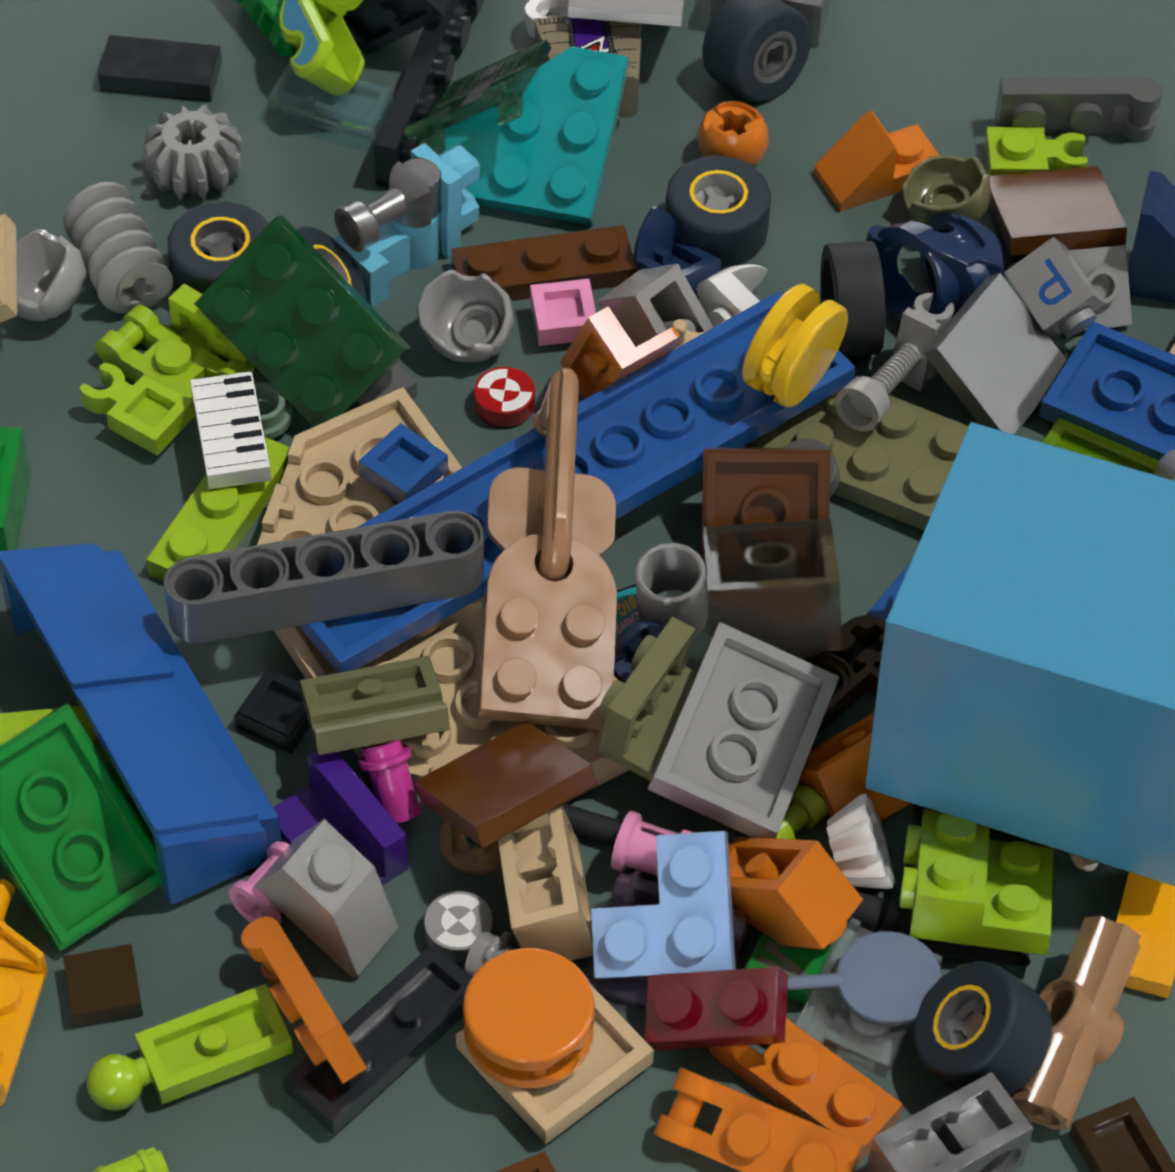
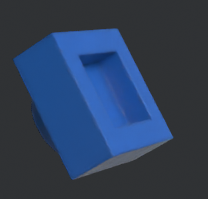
(403, 464)

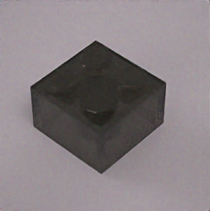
(776, 583)

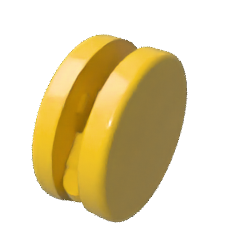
(794, 345)

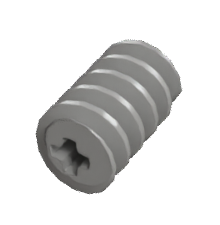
(117, 248)

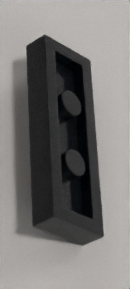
(388, 1036)

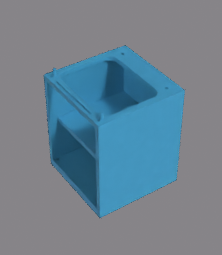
(1038, 655)

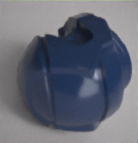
(953, 255)

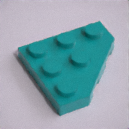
(559, 148)

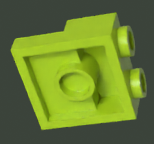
(976, 886)

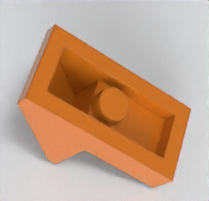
(871, 162)

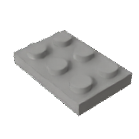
(744, 733)

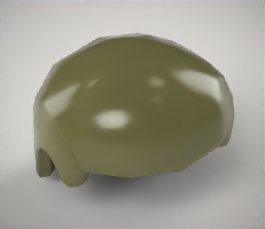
(947, 186)

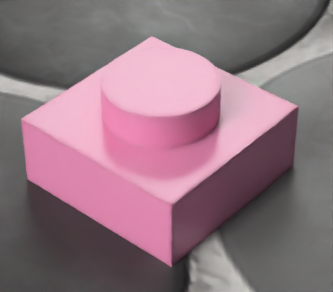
(560, 310)

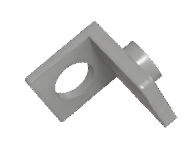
(1109, 276)

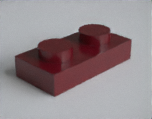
(716, 1008)

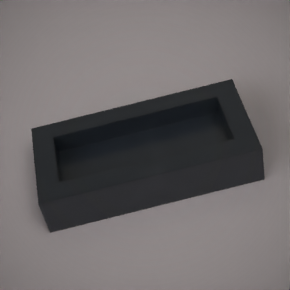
(160, 68)

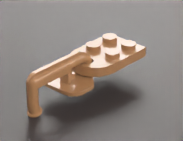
(549, 591)

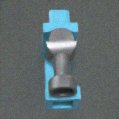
(411, 220)

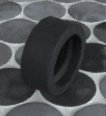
(854, 279)

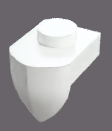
(730, 291)

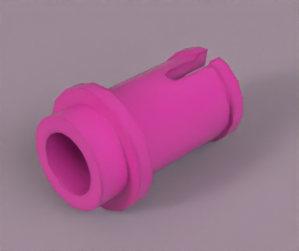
(392, 779)

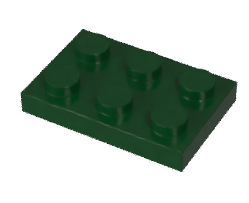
(301, 324)

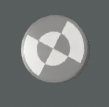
(455, 923)

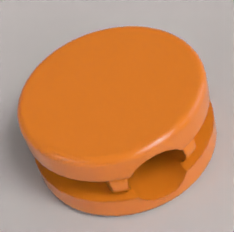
(529, 1018)

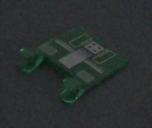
(494, 85)

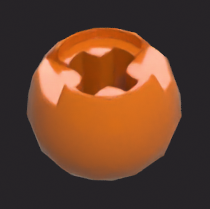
(733, 131)

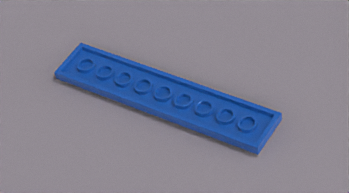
(630, 435)

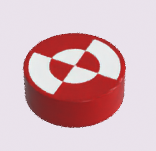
(504, 396)

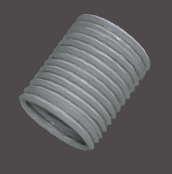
(666, 569)

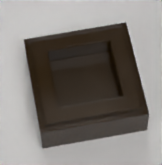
(102, 985)

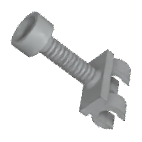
(866, 399)

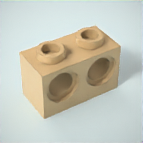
(547, 886)

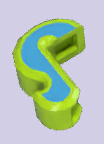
(325, 45)

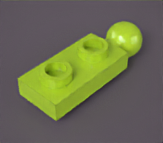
(194, 1051)

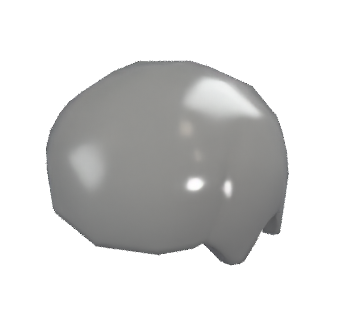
(47, 275)
(465, 316)

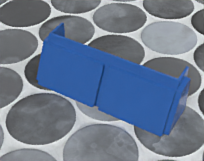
(145, 710)

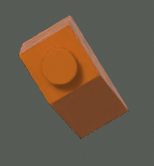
(791, 890)

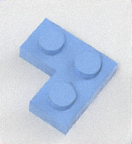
(689, 926)

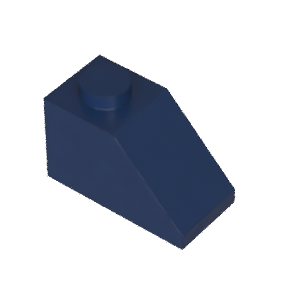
(1153, 251)

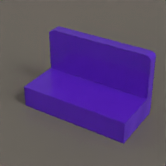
(350, 809)

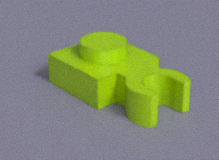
(1026, 150)
(139, 412)

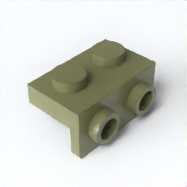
(647, 705)

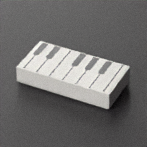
(230, 430)

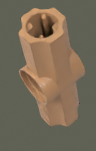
(1082, 1020)

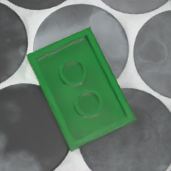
(69, 830)

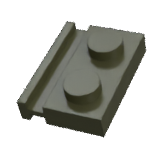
(374, 705)

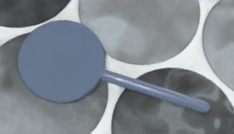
(880, 977)

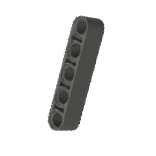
(324, 576)

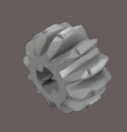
(192, 152)

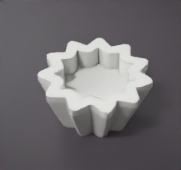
(861, 845)

